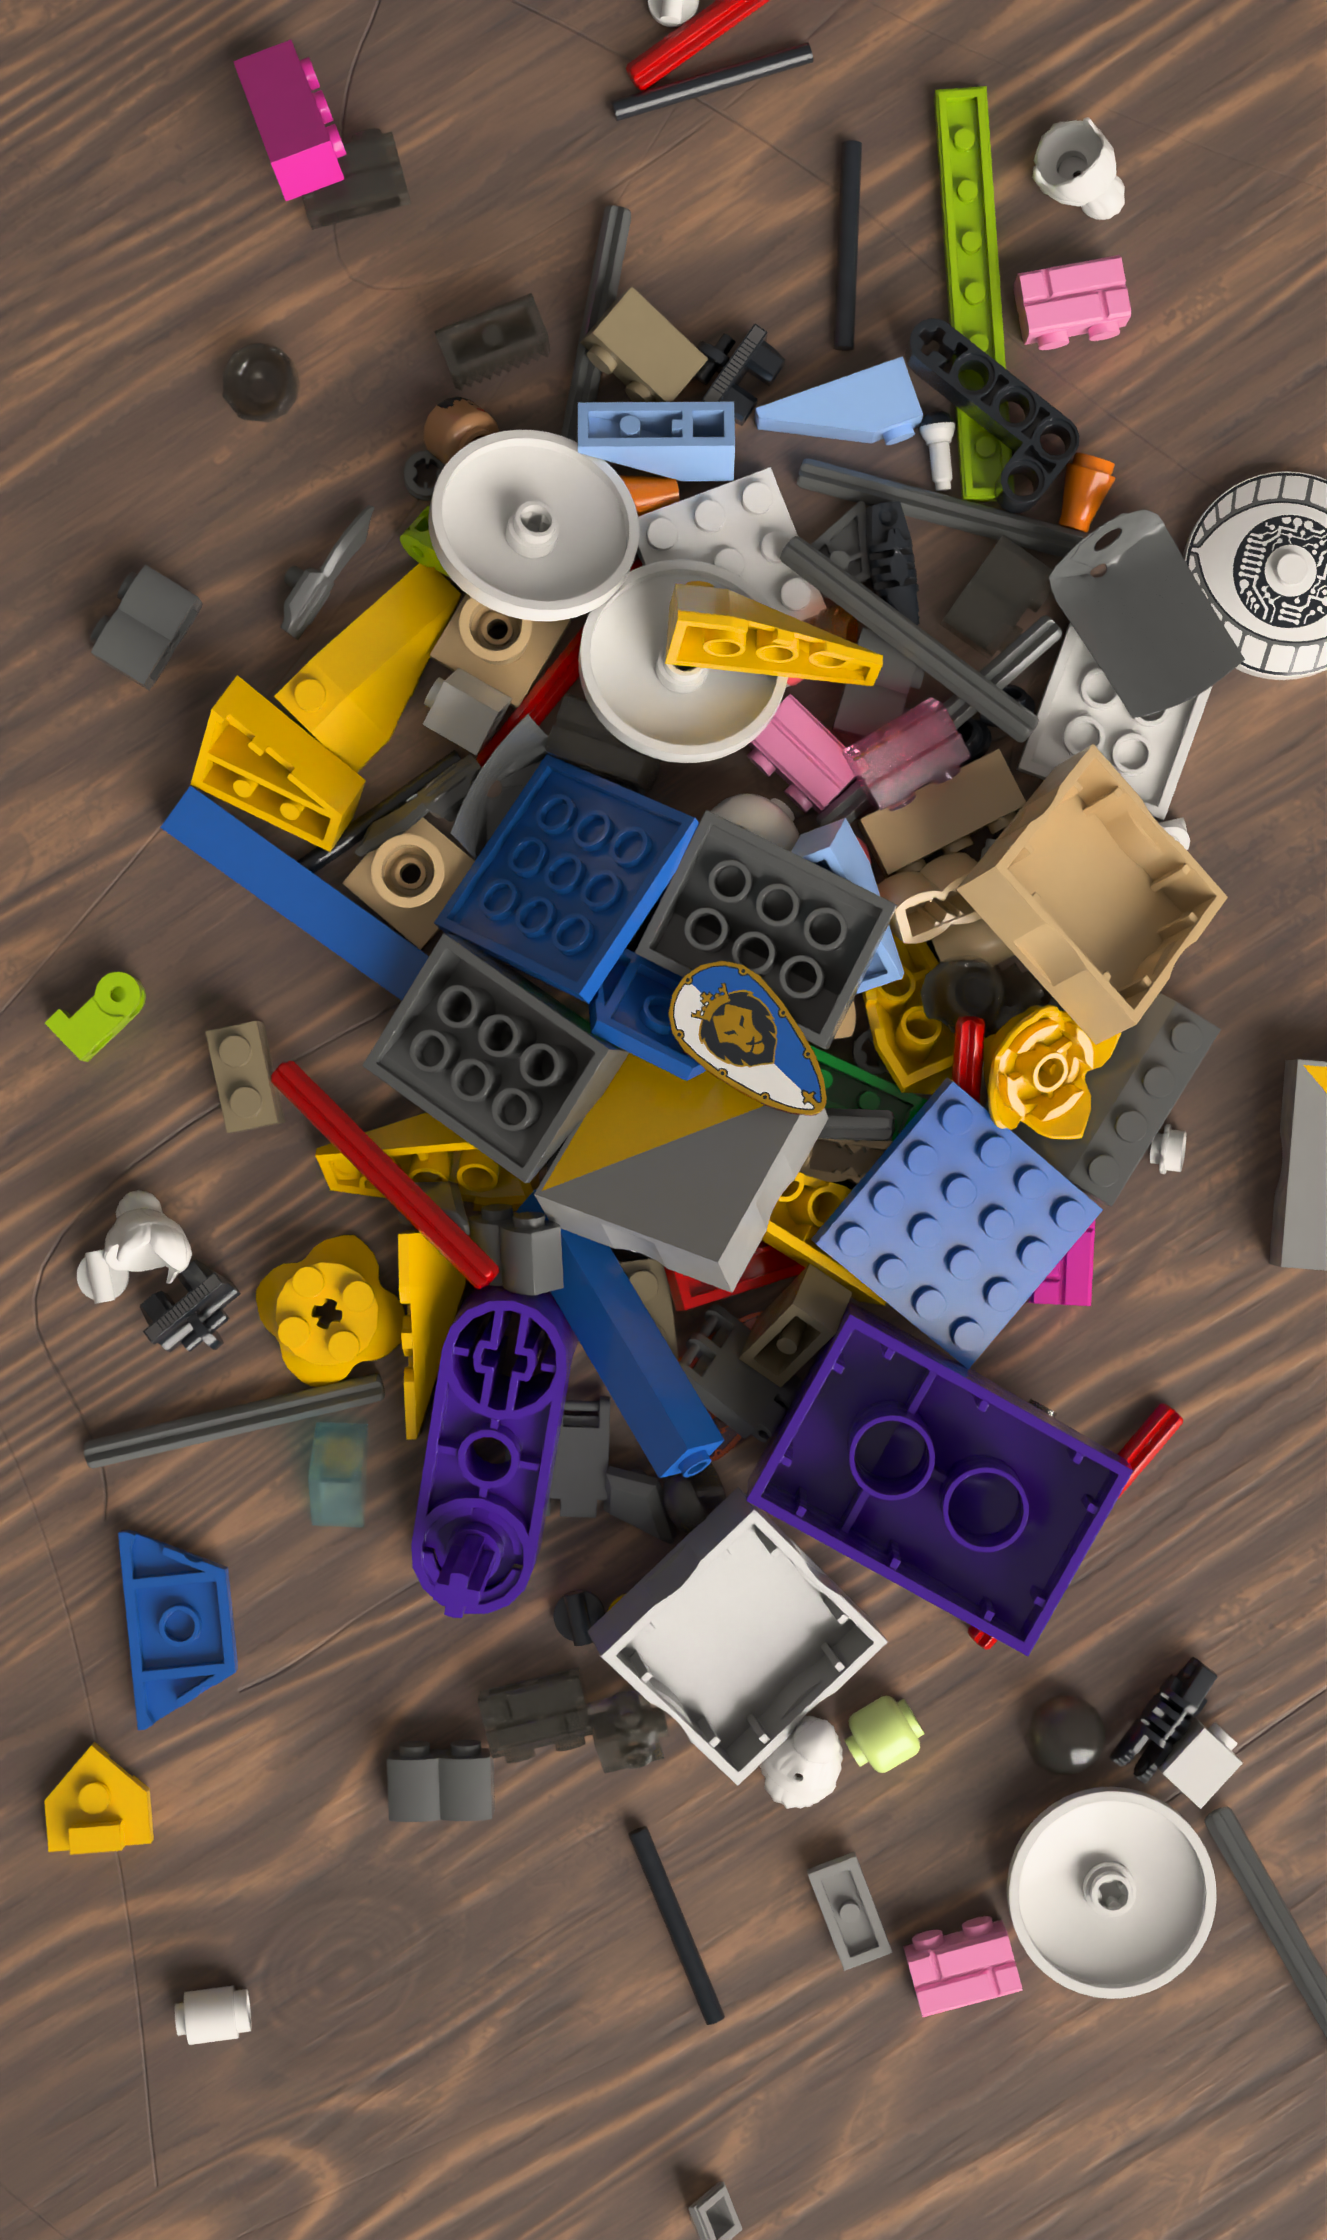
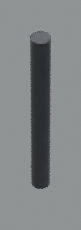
(712, 81)
(847, 245)
(356, 830)
(676, 1925)

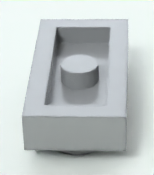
(849, 1911)

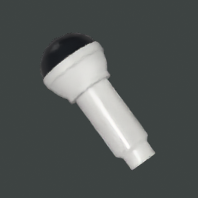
(937, 431)

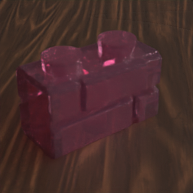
(907, 755)

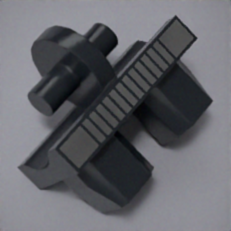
(751, 356)
(195, 1315)

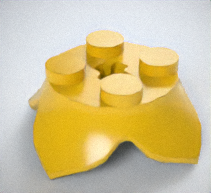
(1039, 1072)
(339, 1271)

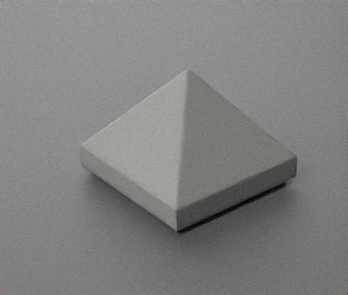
(715, 2215)

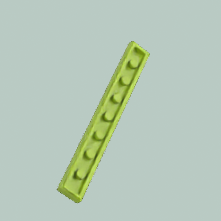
(971, 269)

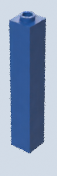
(295, 892)
(632, 1357)

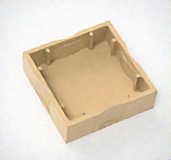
(1093, 894)

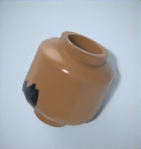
(454, 426)

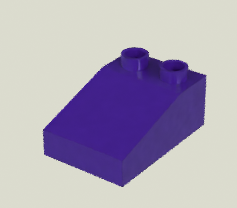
(937, 1479)

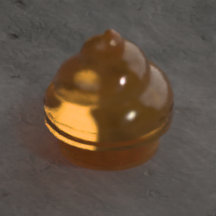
(837, 622)

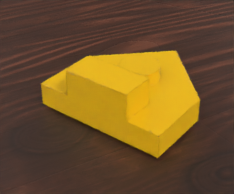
(98, 1807)

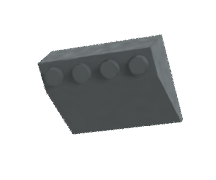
(775, 915)
(493, 1057)
(1128, 1099)

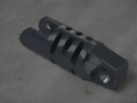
(892, 558)
(1165, 1719)

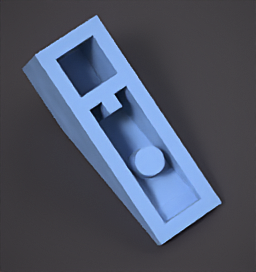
(854, 408)
(662, 437)
(840, 852)

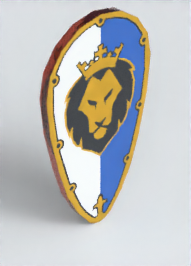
(746, 1038)

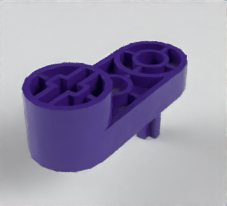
(479, 1511)

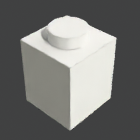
(465, 710)
(1201, 1761)

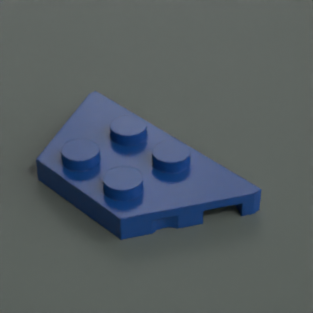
(634, 1014)
(175, 1624)

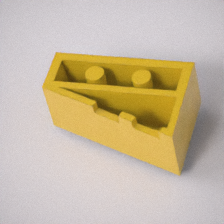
(275, 768)

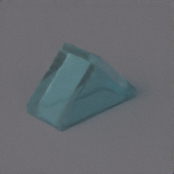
(338, 1474)

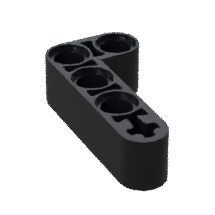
(984, 404)

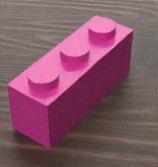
(292, 119)

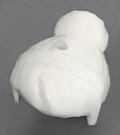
(1081, 149)
(146, 1238)
(810, 1751)

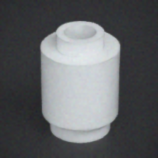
(213, 2014)

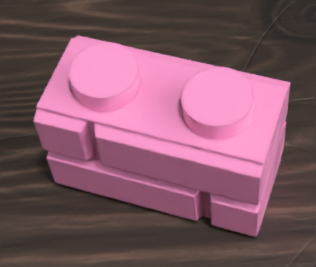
(1072, 302)
(803, 756)
(962, 1966)

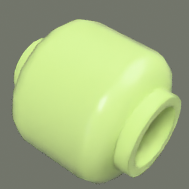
(884, 1734)

